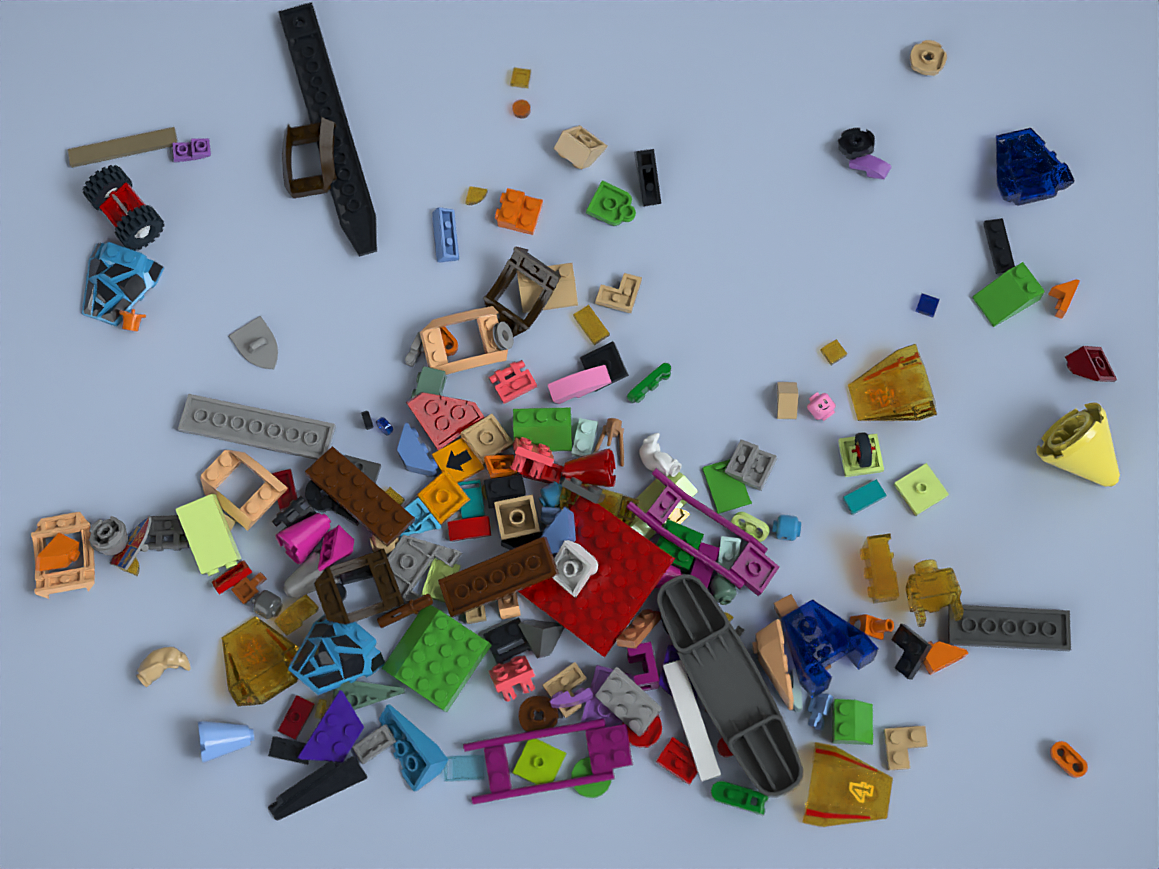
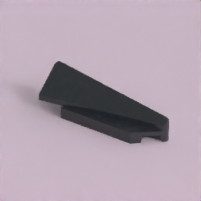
(318, 786)

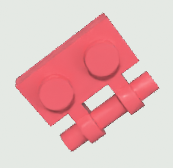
(514, 386)

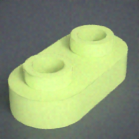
(751, 525)

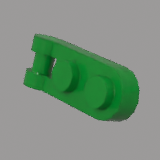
(650, 383)
(738, 797)

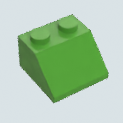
(852, 722)

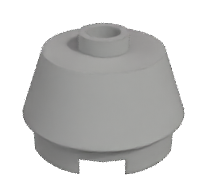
(108, 536)

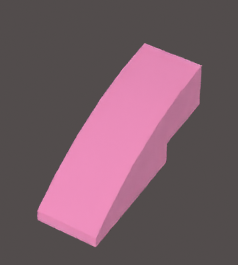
(579, 384)

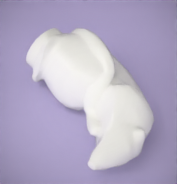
(654, 458)

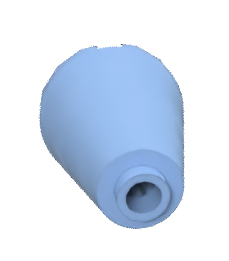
(222, 738)

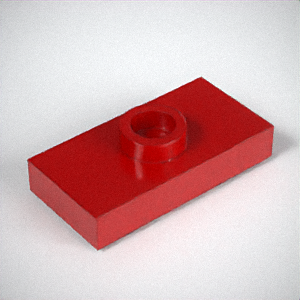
(231, 577)

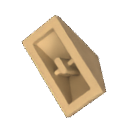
(787, 400)

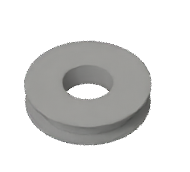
(506, 342)

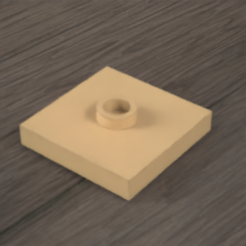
(487, 438)

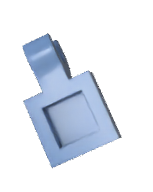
(818, 707)

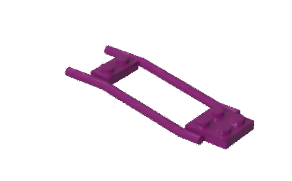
(751, 566)
(607, 751)

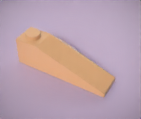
(771, 656)

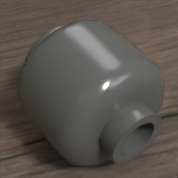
(267, 604)

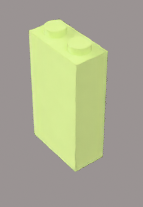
(208, 535)

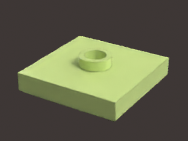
(921, 489)

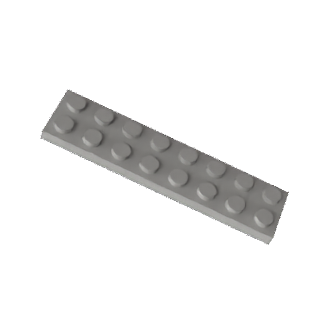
(256, 427)

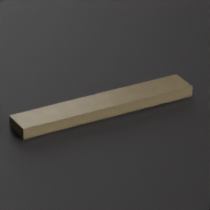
(122, 147)

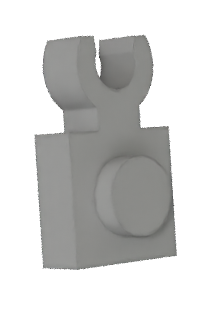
(416, 349)

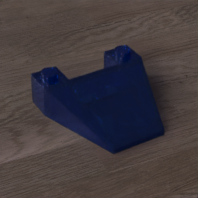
(818, 640)

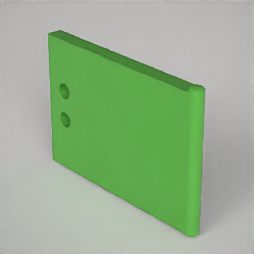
(725, 490)

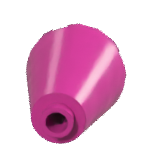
(303, 536)

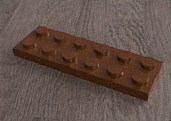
(360, 496)
(498, 577)

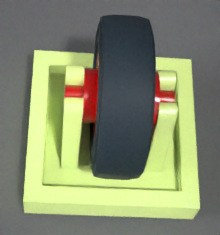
(861, 455)

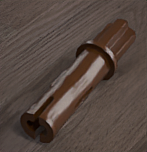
(405, 610)

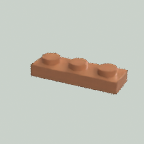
(639, 628)

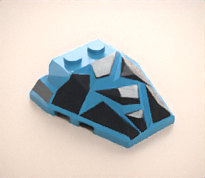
(117, 281)
(335, 655)

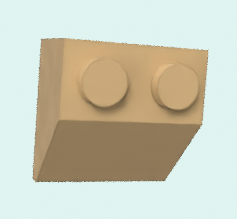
(579, 147)
(517, 517)

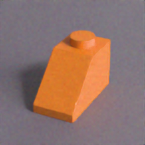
(58, 553)
(942, 655)

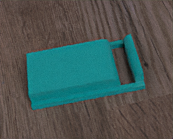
(475, 506)

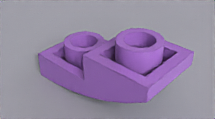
(191, 150)
(872, 165)
(564, 700)

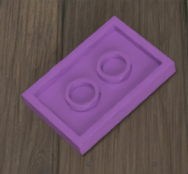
(595, 708)

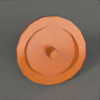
(131, 320)

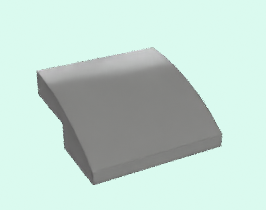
(751, 465)

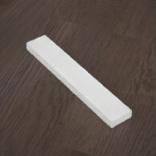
(691, 721)

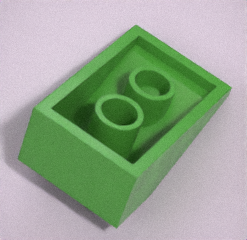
(1009, 294)

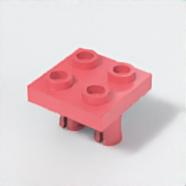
(539, 453)
(510, 674)

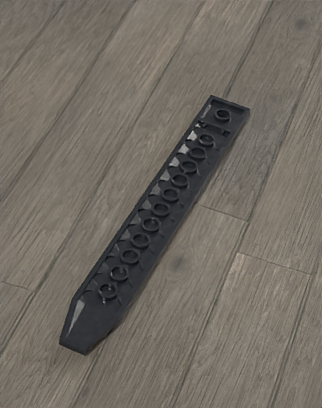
(324, 101)

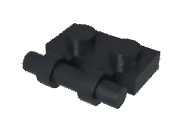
(295, 505)

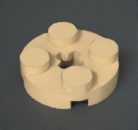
(924, 66)

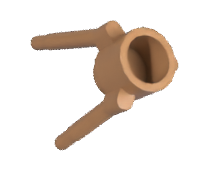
(612, 429)

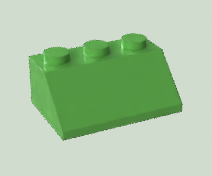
(544, 426)

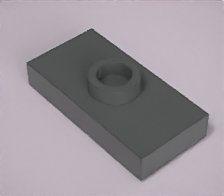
(369, 468)

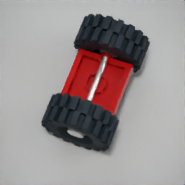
(133, 220)

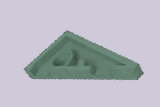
(364, 694)

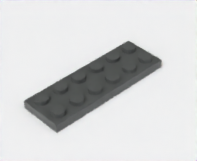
(1010, 628)

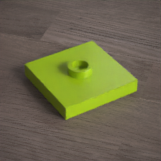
(539, 762)

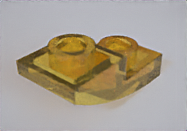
(295, 614)

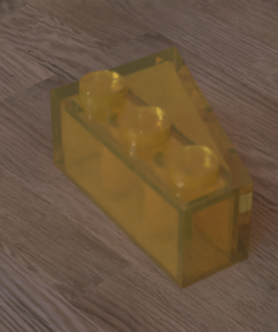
(879, 569)

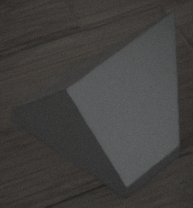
(541, 636)

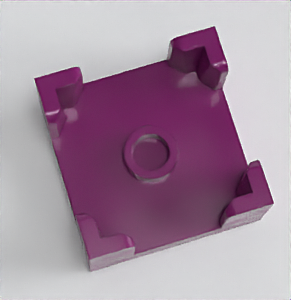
(644, 654)

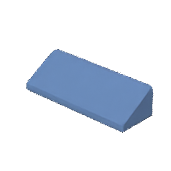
(445, 235)

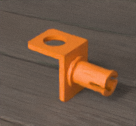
(873, 626)

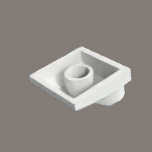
(574, 567)

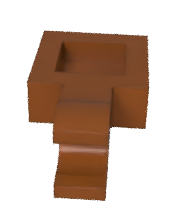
(246, 589)

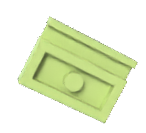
(436, 572)

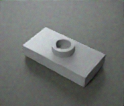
(374, 744)

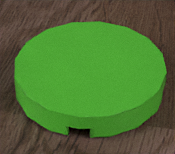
(592, 790)

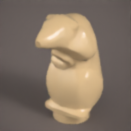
(158, 661)

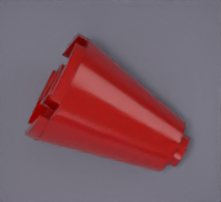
(592, 468)

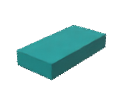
(864, 497)

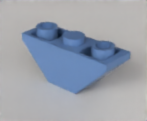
(415, 454)
(560, 530)

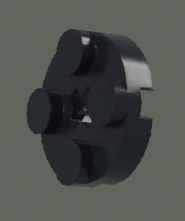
(863, 147)
(314, 498)

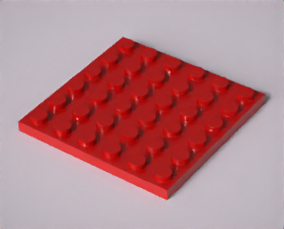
(612, 596)

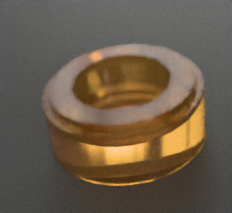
(521, 109)

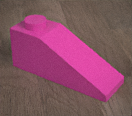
(335, 546)

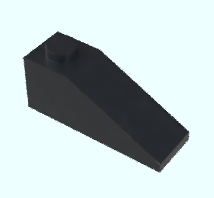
(647, 177)

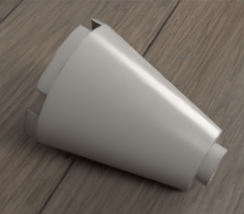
(303, 578)

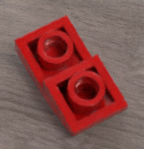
(469, 528)

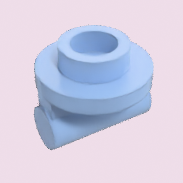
(548, 514)

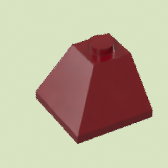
(1091, 364)

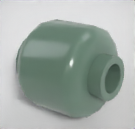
(722, 590)

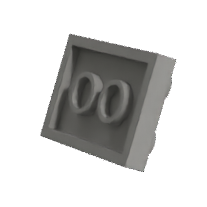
(628, 701)

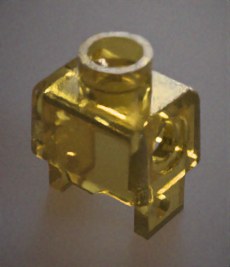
(932, 590)

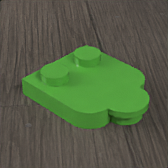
(611, 205)

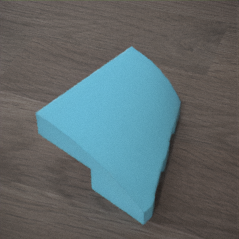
(423, 518)

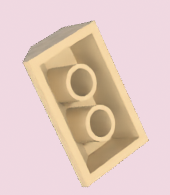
(563, 295)

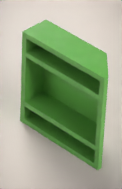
(436, 657)

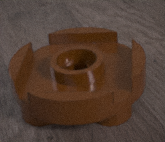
(538, 704)

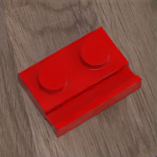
(678, 760)

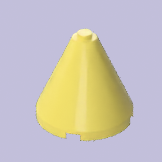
(1082, 445)

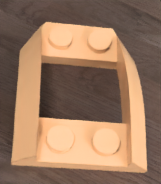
(435, 349)
(261, 499)
(67, 580)

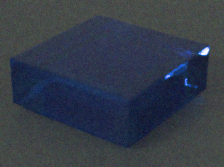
(927, 305)

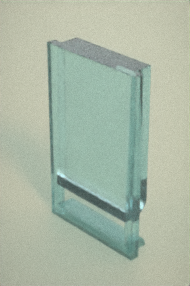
(466, 768)

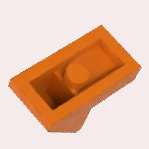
(1064, 293)

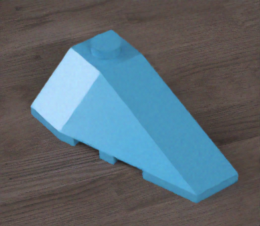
(418, 754)

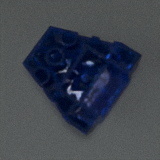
(1028, 169)

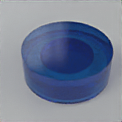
(384, 426)

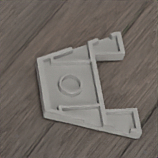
(411, 560)

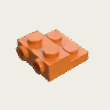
(518, 211)

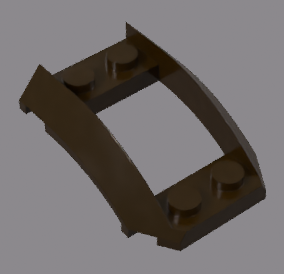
(306, 134)
(533, 269)
(383, 579)

